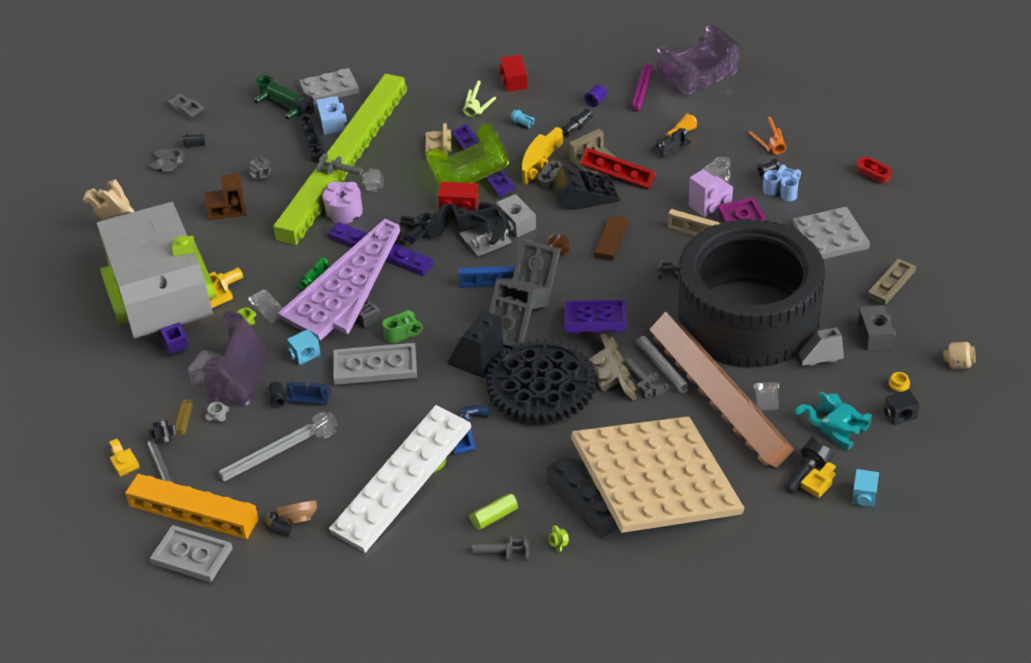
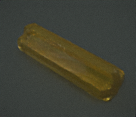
(183, 417)

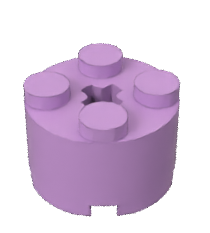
(342, 202)

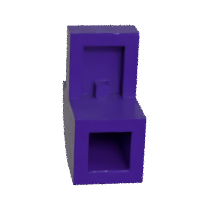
(173, 338)

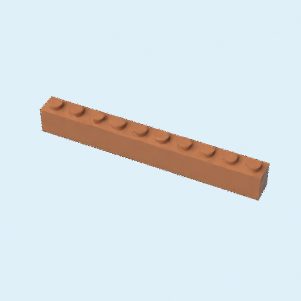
(722, 391)

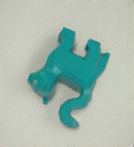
(840, 421)

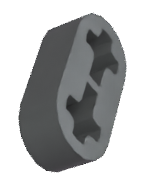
(549, 171)

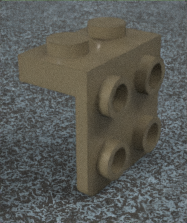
(592, 140)

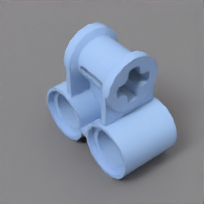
(782, 182)

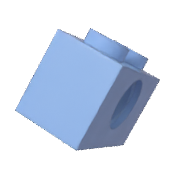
(331, 115)

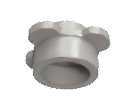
(216, 412)

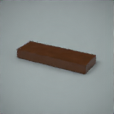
(611, 237)

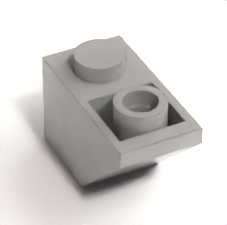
(822, 347)

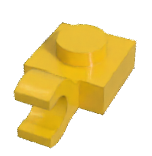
(122, 460)
(819, 482)

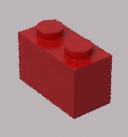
(513, 73)
(459, 194)

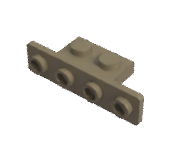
(610, 369)

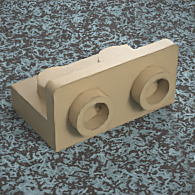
(439, 139)

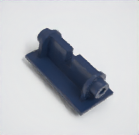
(313, 394)

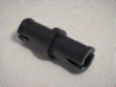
(576, 122)

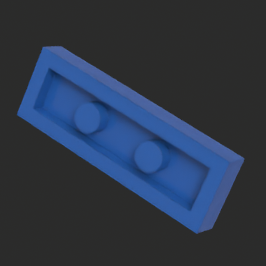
(484, 276)

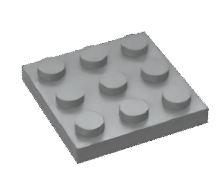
(832, 232)

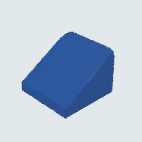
(465, 444)

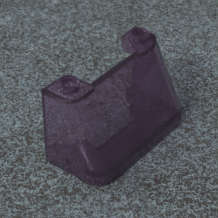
(237, 375)

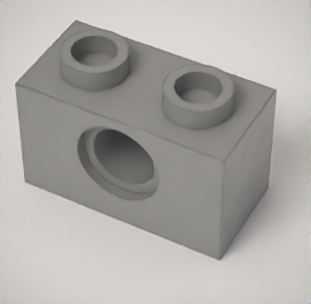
(518, 215)

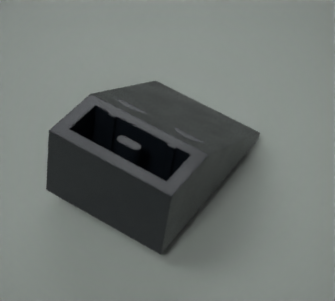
(583, 188)

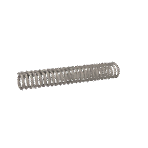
(660, 359)

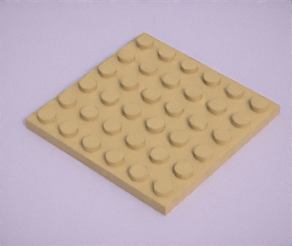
(656, 474)

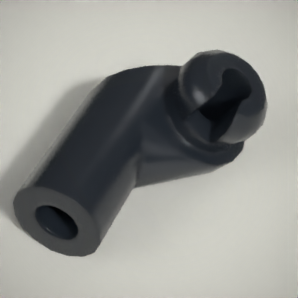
(276, 526)

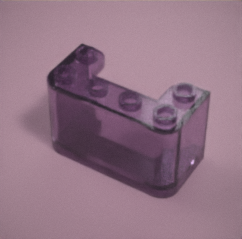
(701, 65)

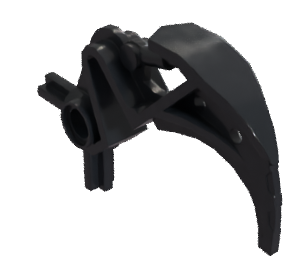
(432, 225)

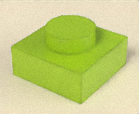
(183, 245)

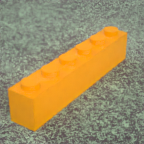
(192, 506)

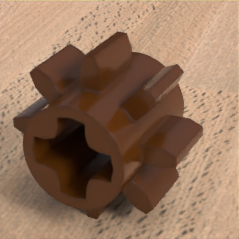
(559, 241)

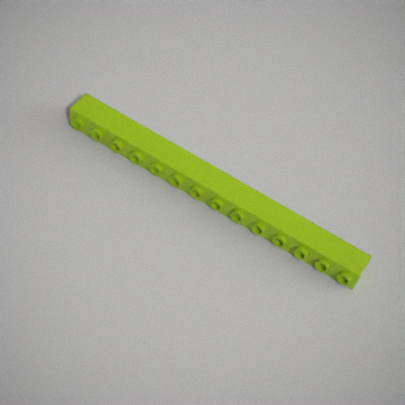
(348, 146)

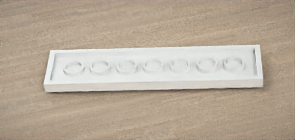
(400, 478)

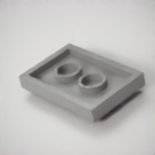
(328, 85)
(191, 553)

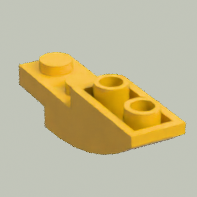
(537, 153)

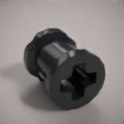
(763, 168)

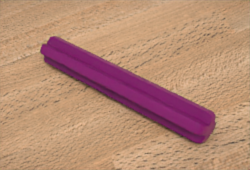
(641, 87)

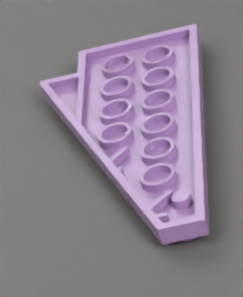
(343, 288)

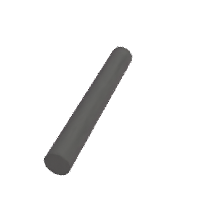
(158, 460)

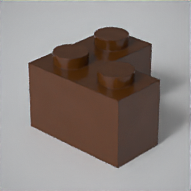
(228, 201)

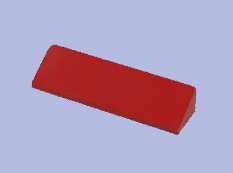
(618, 168)

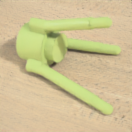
(472, 105)

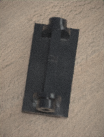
(671, 144)

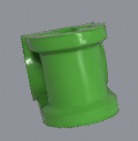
(399, 327)

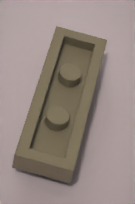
(891, 282)

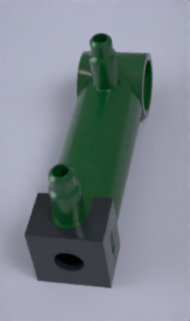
(296, 103)

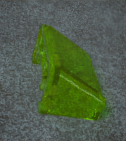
(471, 163)

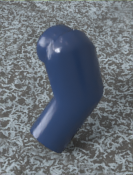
(475, 410)

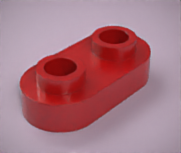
(874, 169)

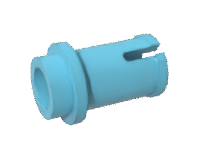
(519, 117)

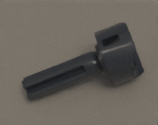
(814, 456)

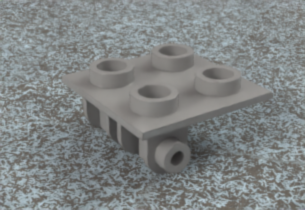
(479, 239)

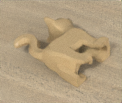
(109, 203)

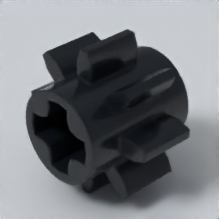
(161, 432)

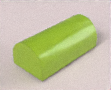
(493, 511)

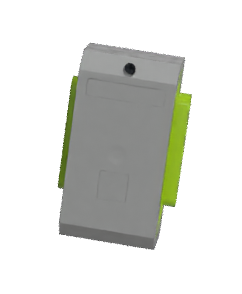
(145, 278)

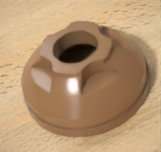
(297, 512)

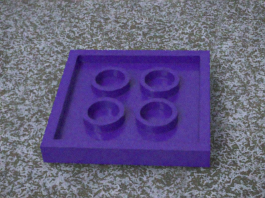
(595, 316)

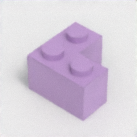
(708, 192)

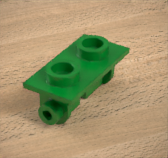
(319, 268)

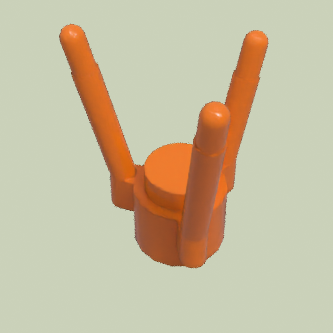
(776, 142)

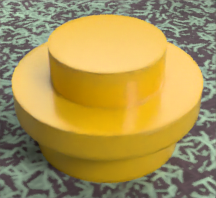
(899, 381)

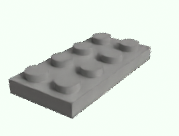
(375, 363)

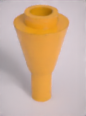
(688, 122)

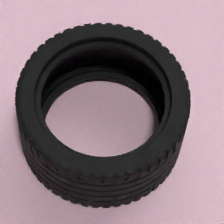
(751, 252)

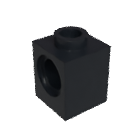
(901, 407)

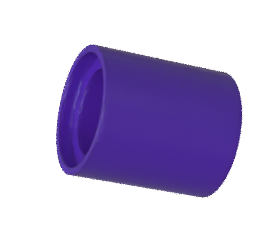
(595, 95)

